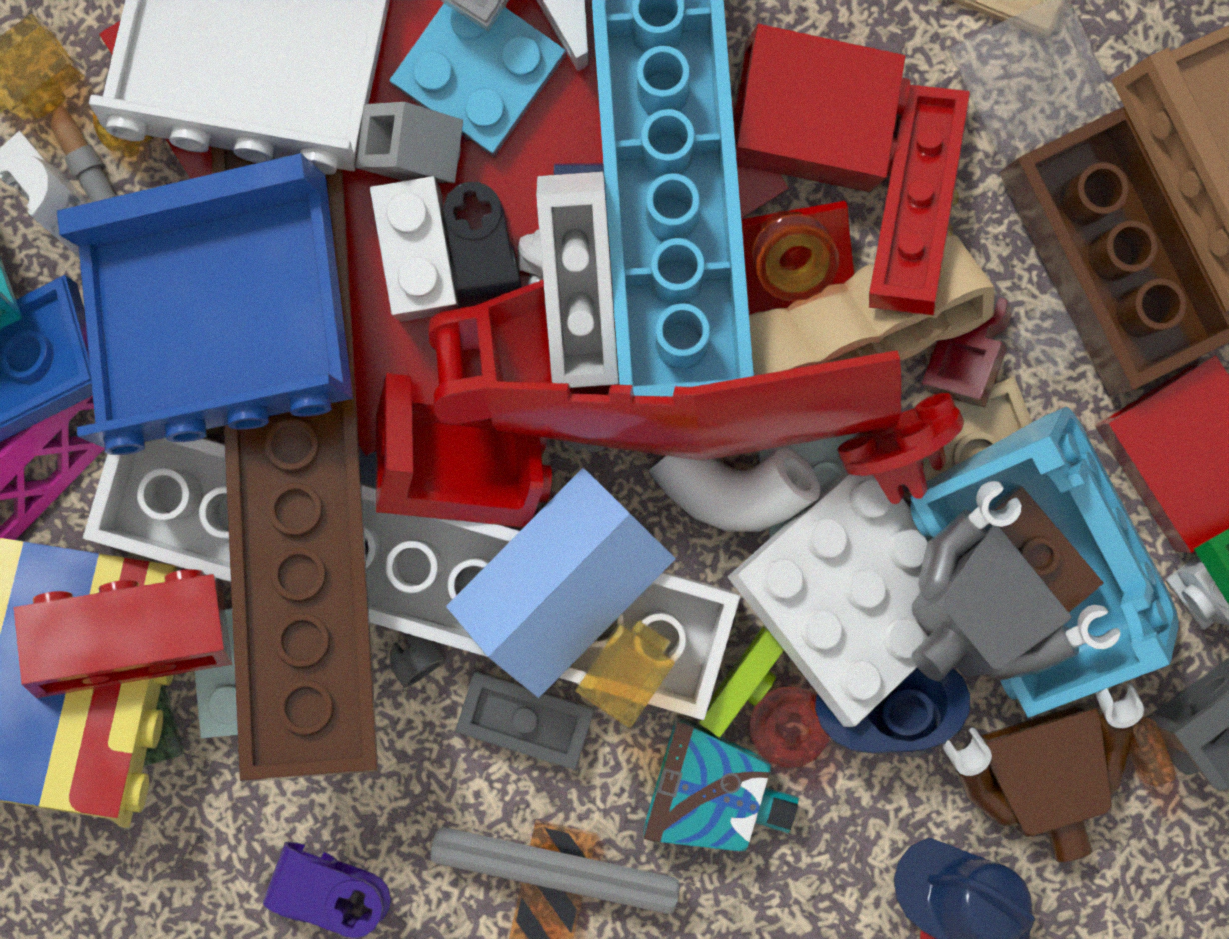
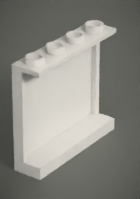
(245, 76)

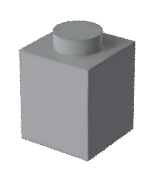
(409, 142)

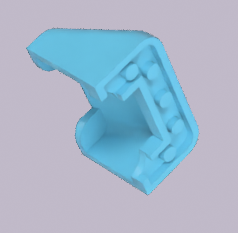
(1073, 489)

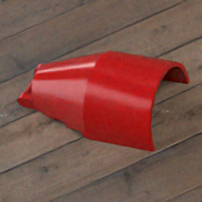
(692, 424)

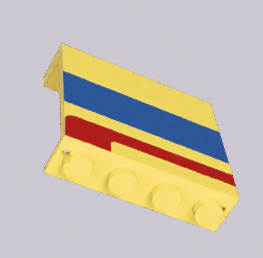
(82, 746)

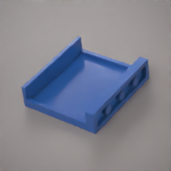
(210, 304)

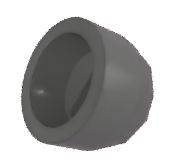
(409, 664)

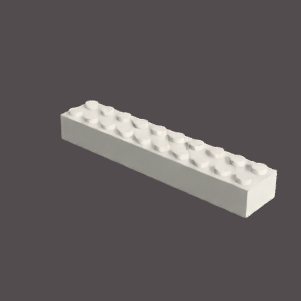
(175, 510)

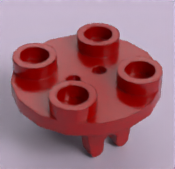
(898, 452)

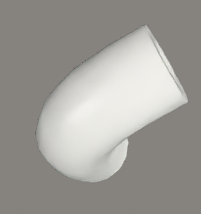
(740, 497)

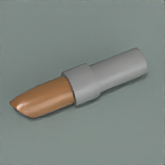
(80, 156)

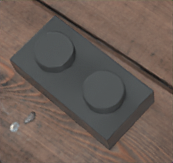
(518, 720)

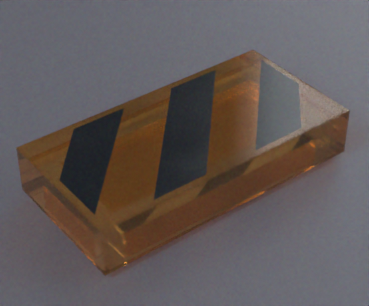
(548, 911)

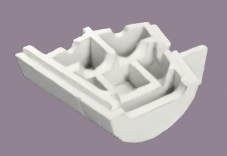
(39, 183)

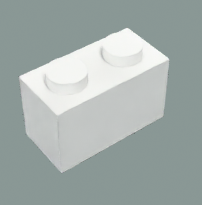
(414, 248)

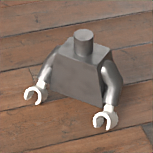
(989, 604)

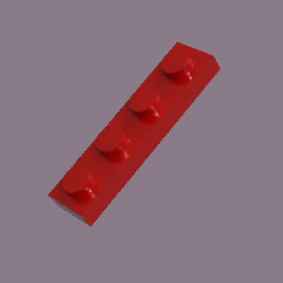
(919, 201)

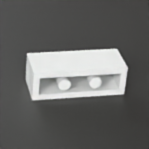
(577, 279)

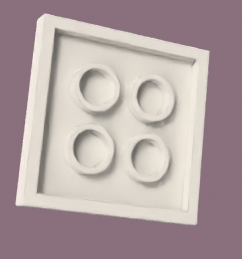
(842, 593)

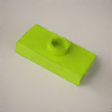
(745, 682)

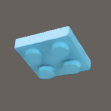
(479, 73)

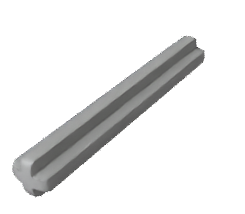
(555, 870)

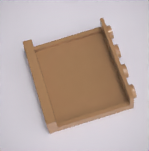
(1183, 121)

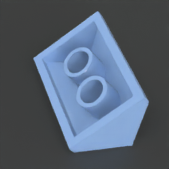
(559, 583)

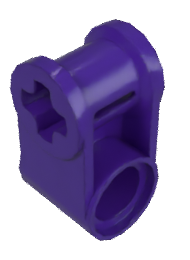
(316, 890)

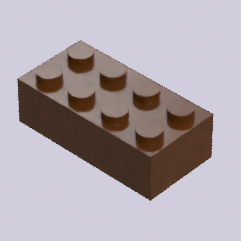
(1117, 252)

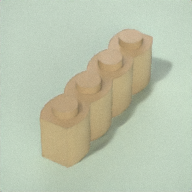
(843, 326)

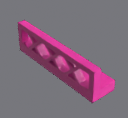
(37, 441)

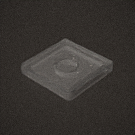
(1032, 77)

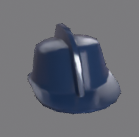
(908, 720)
(961, 894)

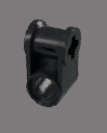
(481, 258)

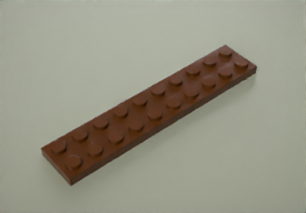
(301, 576)

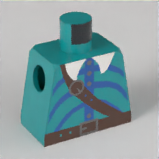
(713, 793)

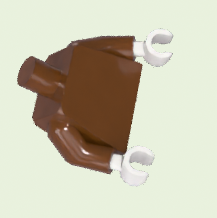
(1051, 770)

